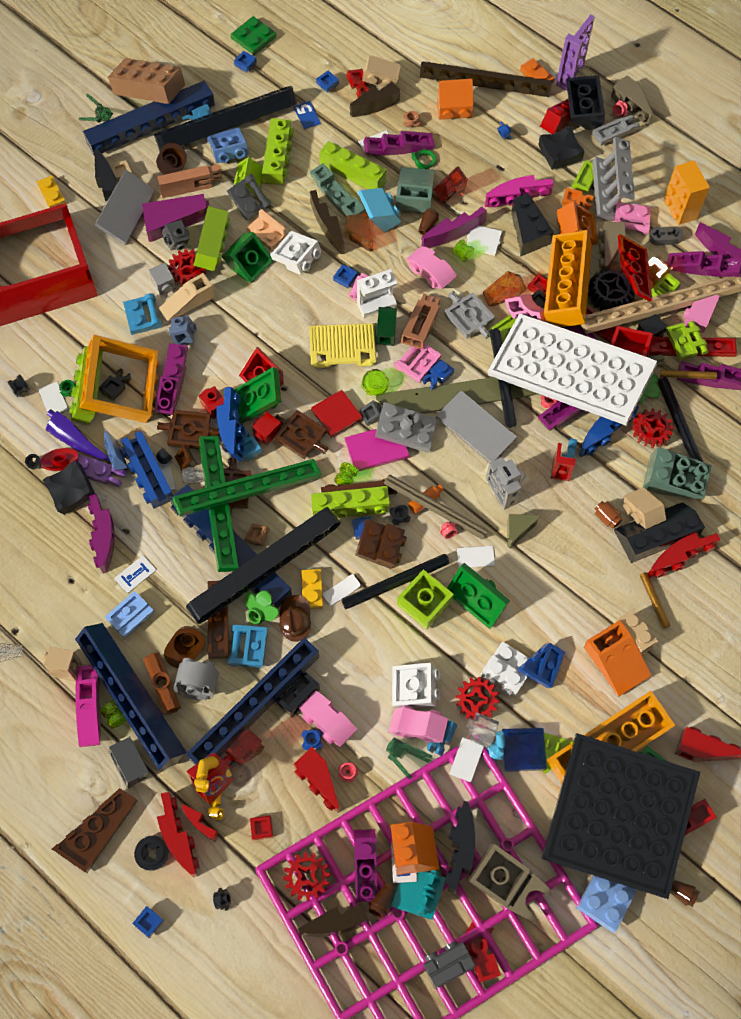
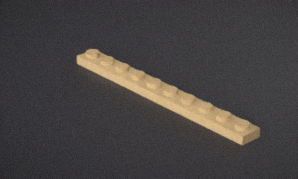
(660, 304)

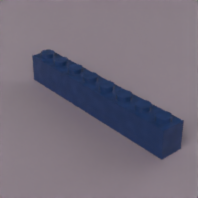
(147, 118)
(201, 523)
(130, 696)
(255, 702)

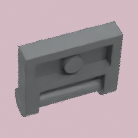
(244, 200)

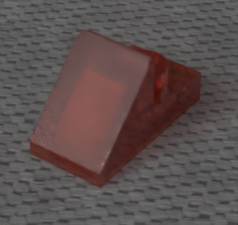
(453, 183)
(245, 747)

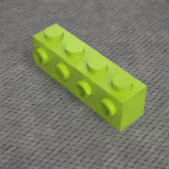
(277, 151)
(352, 166)
(211, 239)
(78, 414)
(353, 502)

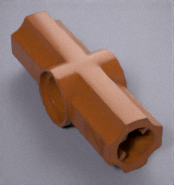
(158, 672)

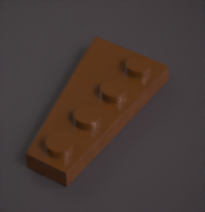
(92, 836)

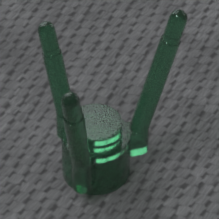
(101, 112)
(397, 748)

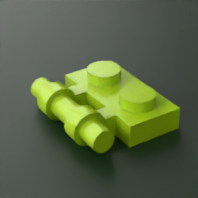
(682, 342)

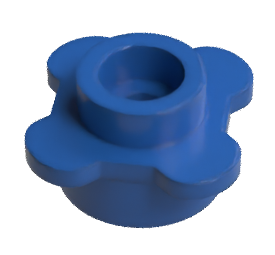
(504, 130)
(315, 734)

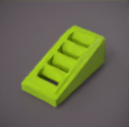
(668, 282)

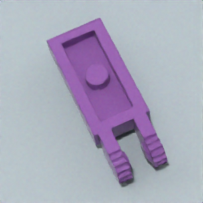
(100, 471)

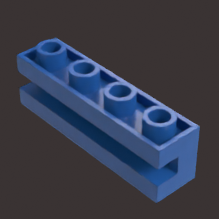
(147, 469)

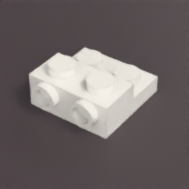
(297, 252)
(503, 669)
(415, 685)

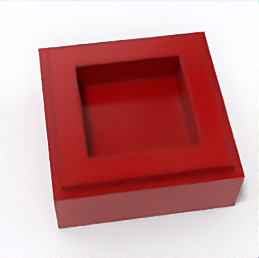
(261, 827)

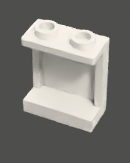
(376, 292)

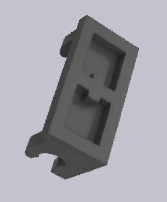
(128, 762)

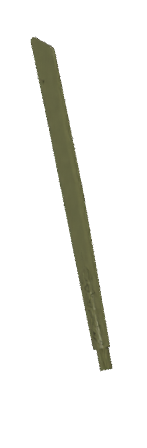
(479, 390)

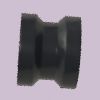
(18, 385)

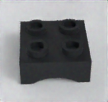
(561, 148)
(69, 487)

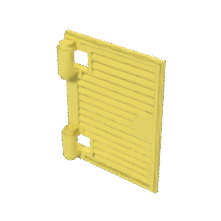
(342, 344)

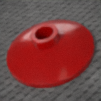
(58, 459)

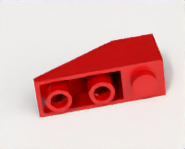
(556, 117)
(701, 747)
(316, 773)

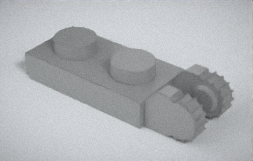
(615, 129)

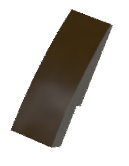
(375, 100)
(335, 923)

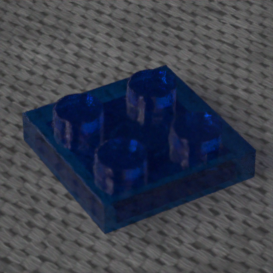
(524, 750)

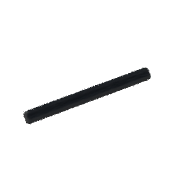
(504, 387)
(679, 419)
(394, 581)

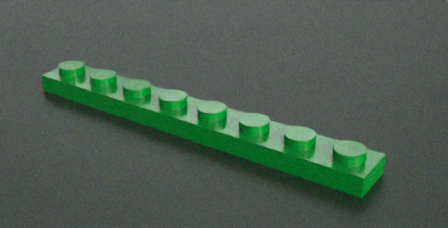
(246, 487)
(219, 516)

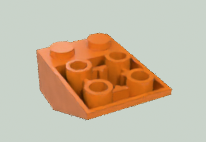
(618, 658)

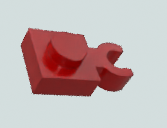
(355, 80)
(485, 965)

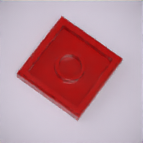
(336, 413)

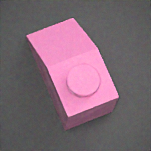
(701, 312)

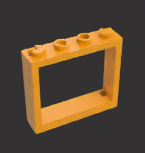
(127, 350)

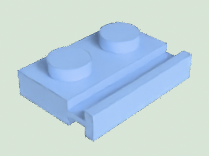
(129, 614)

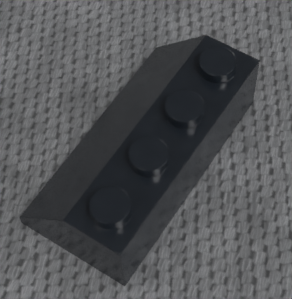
(643, 542)

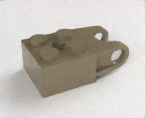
(514, 885)

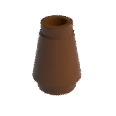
(428, 221)
(684, 893)
(382, 902)

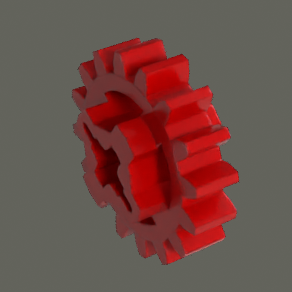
(186, 268)
(644, 425)
(478, 690)
(313, 869)

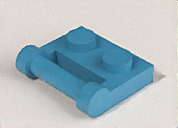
(136, 315)
(254, 646)

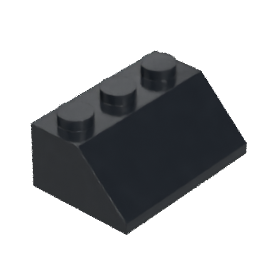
(586, 101)

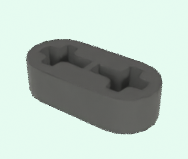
(666, 235)

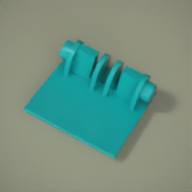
(420, 896)

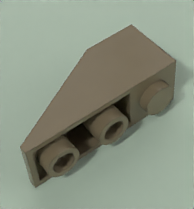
(631, 93)
(609, 242)

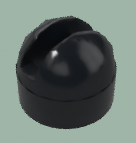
(163, 456)
(29, 461)

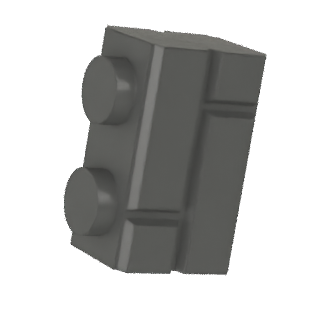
(448, 965)

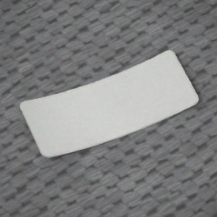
(341, 590)

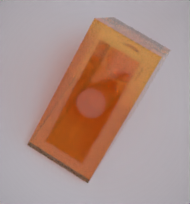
(359, 230)
(658, 269)
(506, 286)

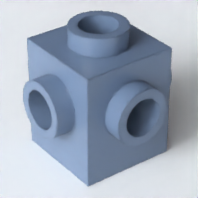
(182, 330)

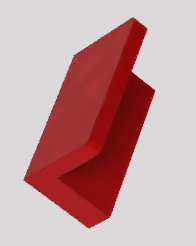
(562, 466)

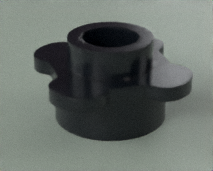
(400, 510)
(221, 899)

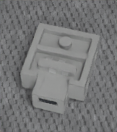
(504, 481)

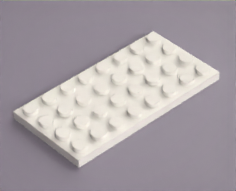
(573, 368)

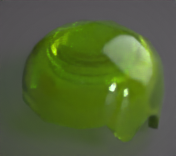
(375, 382)

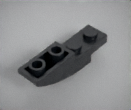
(464, 839)

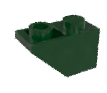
(386, 326)

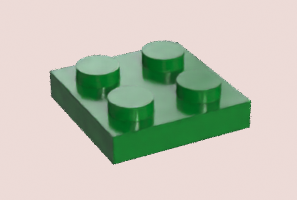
(253, 35)

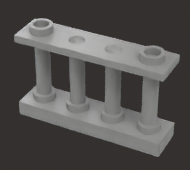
(603, 179)

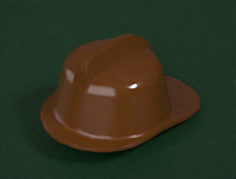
(171, 158)
(295, 618)
(185, 643)

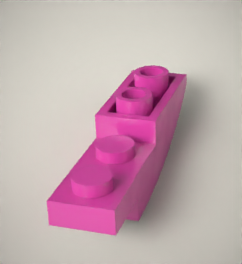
(507, 191)
(87, 707)

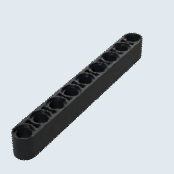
(227, 118)
(262, 565)

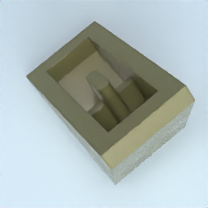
(518, 526)

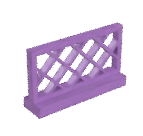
(574, 52)

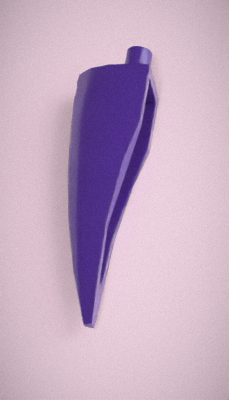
(68, 433)

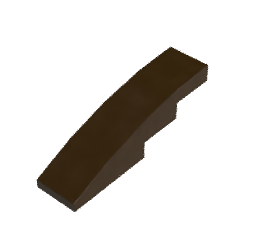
(328, 223)

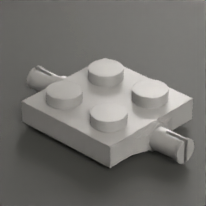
(469, 315)

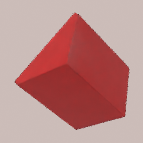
(257, 364)

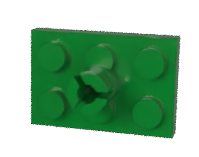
(259, 394)
(478, 595)

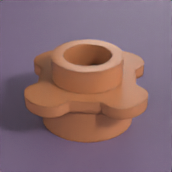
(411, 119)

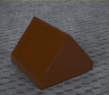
(185, 458)

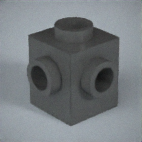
(176, 235)

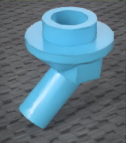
(496, 749)

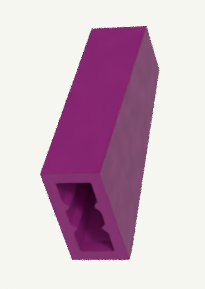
(159, 213)

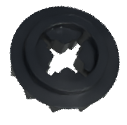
(141, 853)

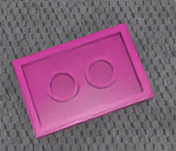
(369, 451)

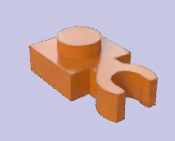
(576, 195)

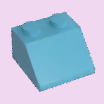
(380, 208)

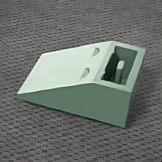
(415, 189)
(676, 475)

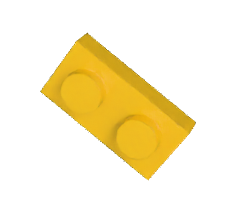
(50, 192)
(312, 588)

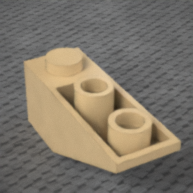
(189, 296)

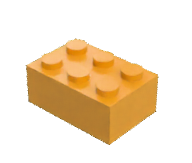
(686, 192)

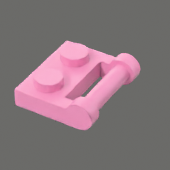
(633, 214)
(421, 364)

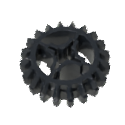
(604, 282)

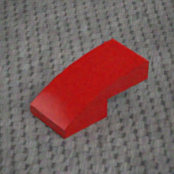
(196, 819)

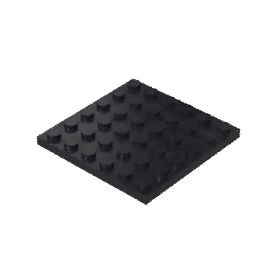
(621, 815)

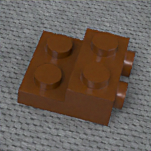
(381, 543)

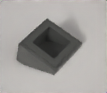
(371, 412)

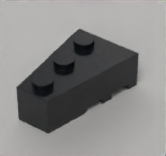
(530, 225)

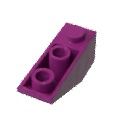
(365, 864)

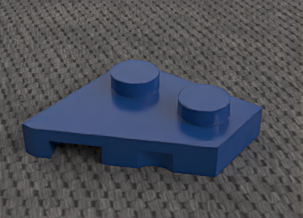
(543, 665)

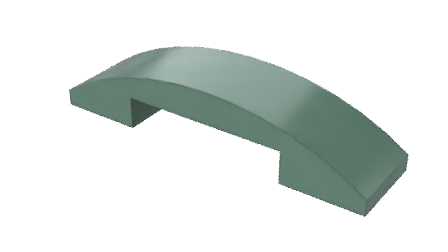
(334, 192)

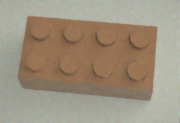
(146, 80)

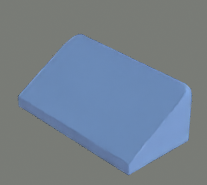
(113, 449)

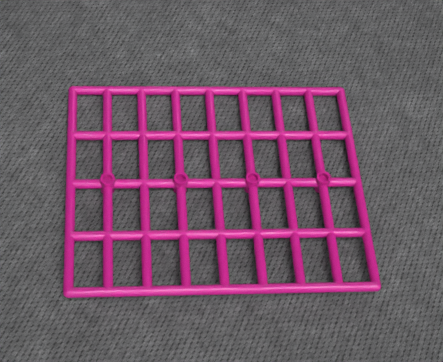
(397, 915)

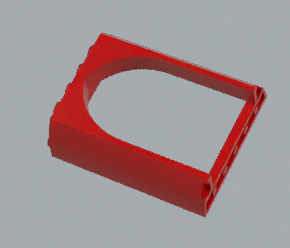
(49, 290)

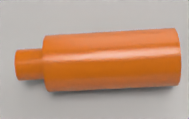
(432, 492)

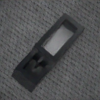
(104, 175)

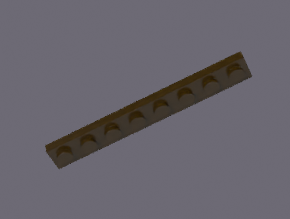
(486, 79)

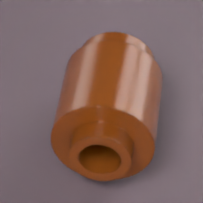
(608, 514)

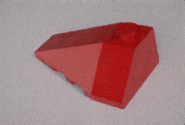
(635, 266)

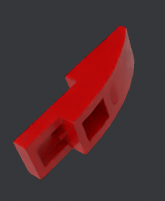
(678, 554)
(178, 842)

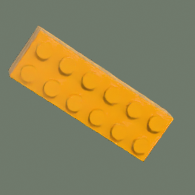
(568, 279)
(628, 728)

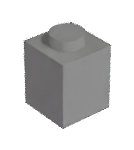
(162, 279)

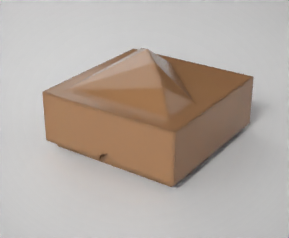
(257, 534)

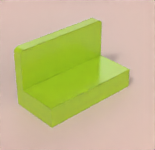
(246, 168)

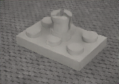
(406, 427)

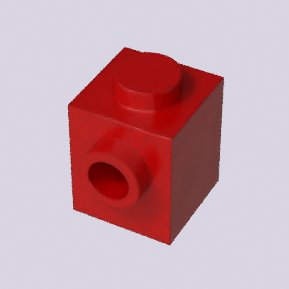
(210, 399)
(265, 428)

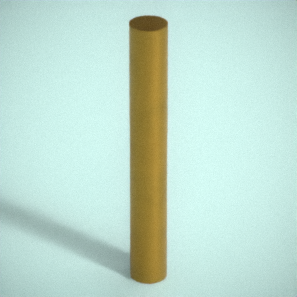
(688, 374)
(655, 601)

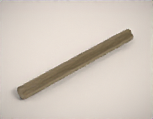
(435, 506)

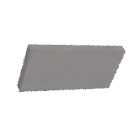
(124, 207)
(476, 427)

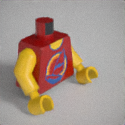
(210, 779)

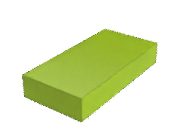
(584, 178)

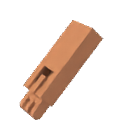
(189, 180)
(417, 331)

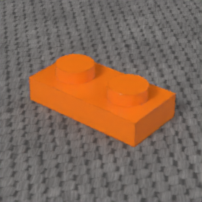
(535, 70)

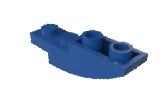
(230, 429)
(601, 434)

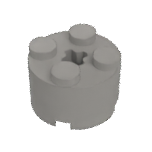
(196, 679)

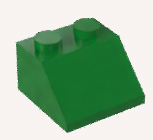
(247, 256)

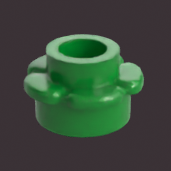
(64, 386)

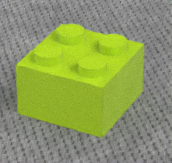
(425, 599)

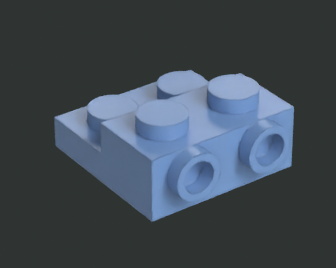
(228, 145)

